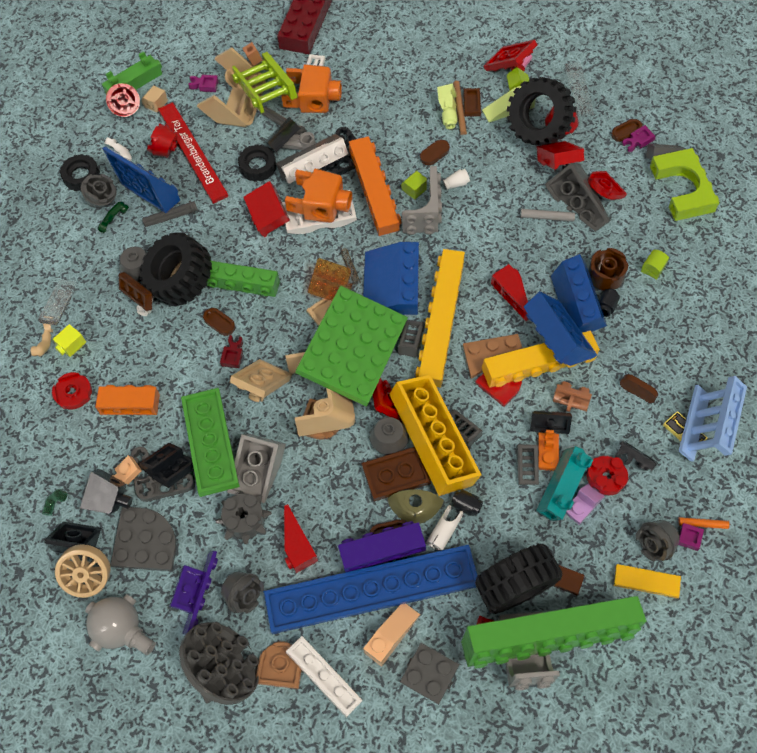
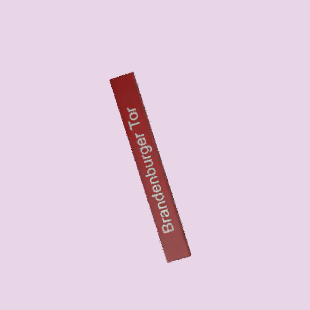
(193, 153)

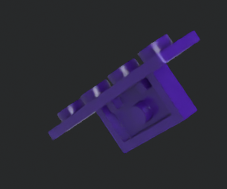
(191, 588)

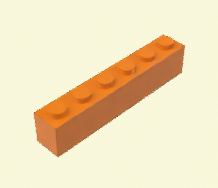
(374, 186)

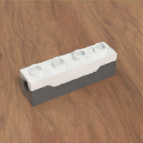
(312, 157)

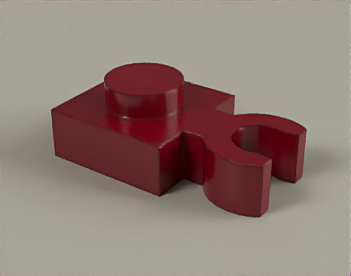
(233, 354)

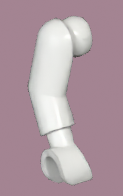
(119, 148)

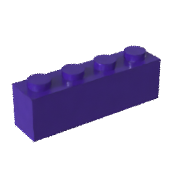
(382, 547)

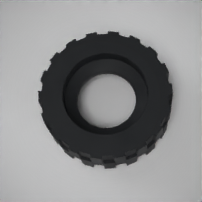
(253, 152)
(72, 164)

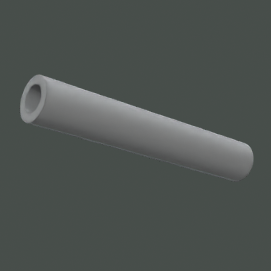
(549, 215)

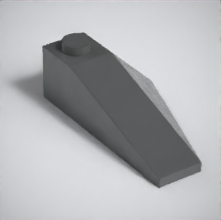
(574, 190)

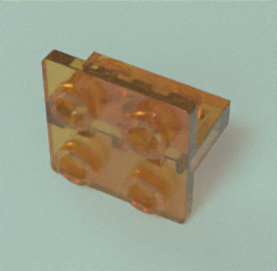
(328, 278)

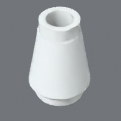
(457, 179)

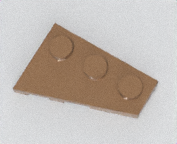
(477, 351)

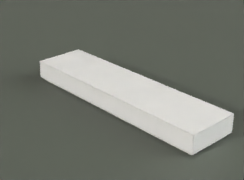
(324, 676)

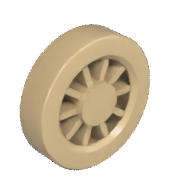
(82, 571)

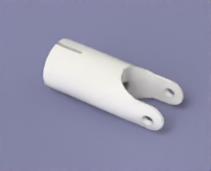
(443, 531)

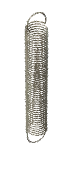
(347, 265)

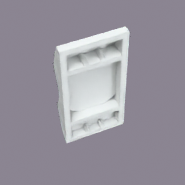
(300, 225)

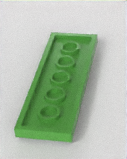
(209, 442)

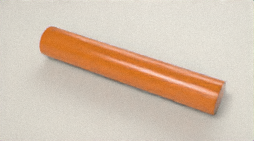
(708, 523)

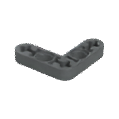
(155, 487)

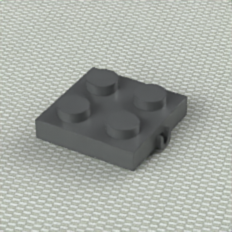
(429, 673)

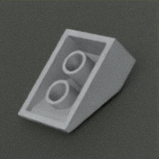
(257, 465)

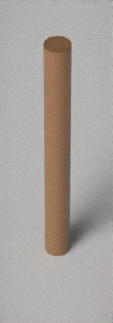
(460, 112)

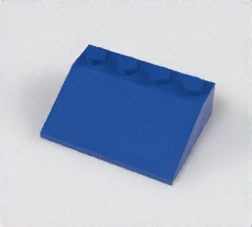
(143, 182)
(393, 276)

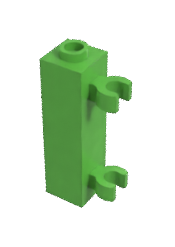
(137, 74)

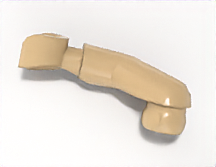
(44, 345)

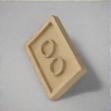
(260, 379)

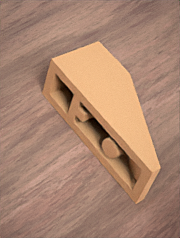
(390, 634)

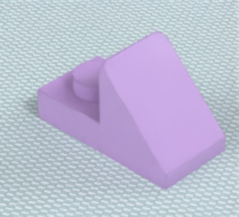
(584, 503)

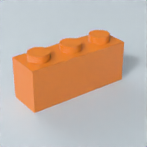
(127, 400)

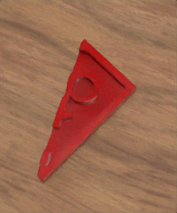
(383, 401)

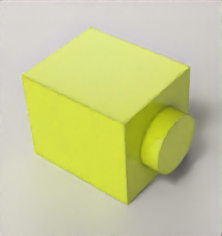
(69, 341)

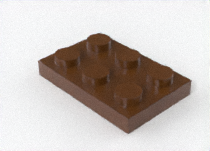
(395, 473)

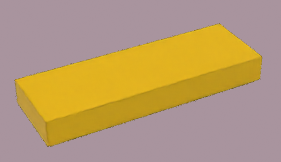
(647, 581)

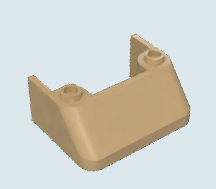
(239, 107)
(329, 413)

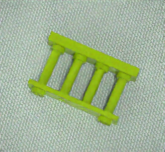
(274, 71)

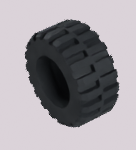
(521, 104)
(188, 279)
(518, 578)

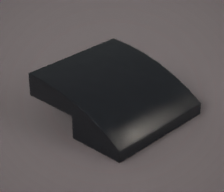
(282, 134)
(167, 465)

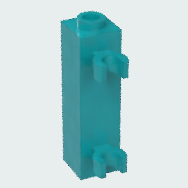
(564, 483)

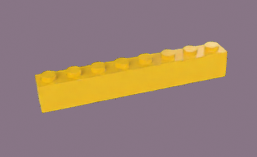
(442, 315)

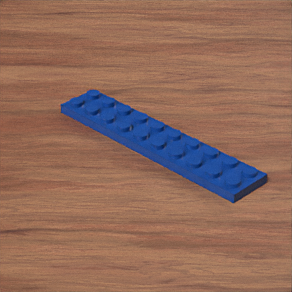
(370, 589)

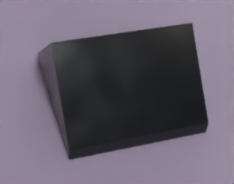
(72, 534)

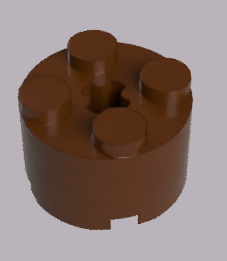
(608, 269)

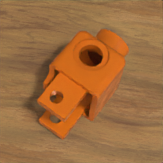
(315, 89)
(322, 196)

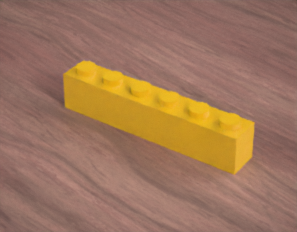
(526, 363)

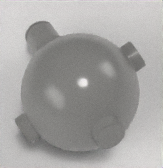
(115, 624)

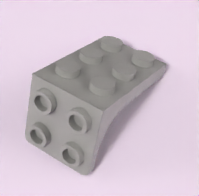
(426, 218)
(530, 671)

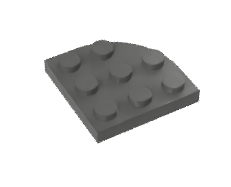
(144, 541)

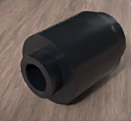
(608, 301)
(467, 502)

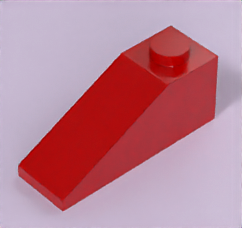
(510, 286)
(297, 547)

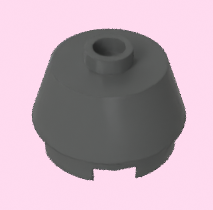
(98, 190)
(131, 262)
(389, 436)
(658, 540)
(242, 591)

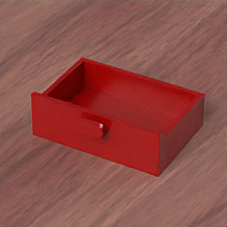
(559, 154)
(266, 208)

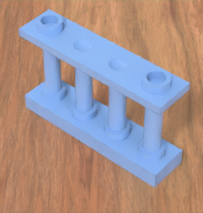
(724, 428)

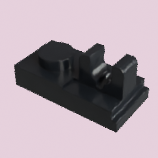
(556, 421)
(644, 461)

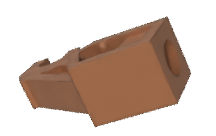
(252, 54)

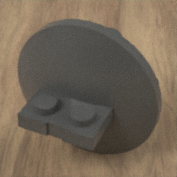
(215, 665)

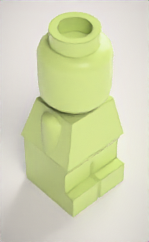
(446, 99)

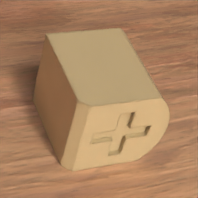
(154, 99)

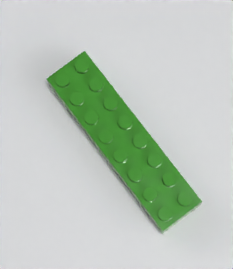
(552, 632)

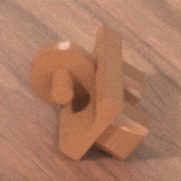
(571, 397)

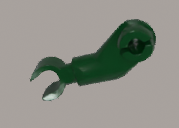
(119, 206)

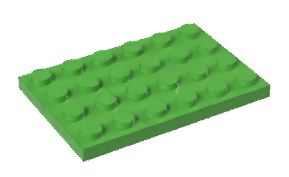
(352, 346)

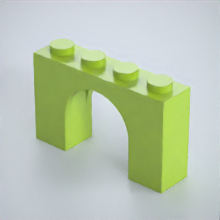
(686, 164)

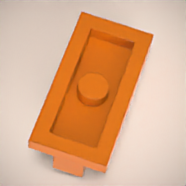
(548, 450)

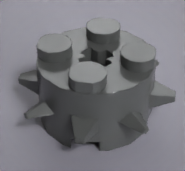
(254, 518)

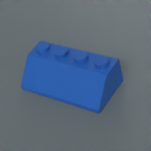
(578, 294)
(558, 330)

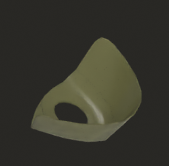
(401, 507)

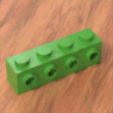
(244, 279)

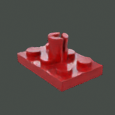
(511, 56)

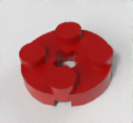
(64, 385)
(613, 466)

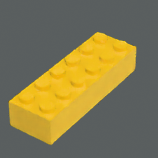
(434, 435)

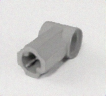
(301, 141)

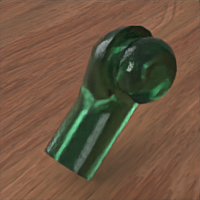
(52, 499)

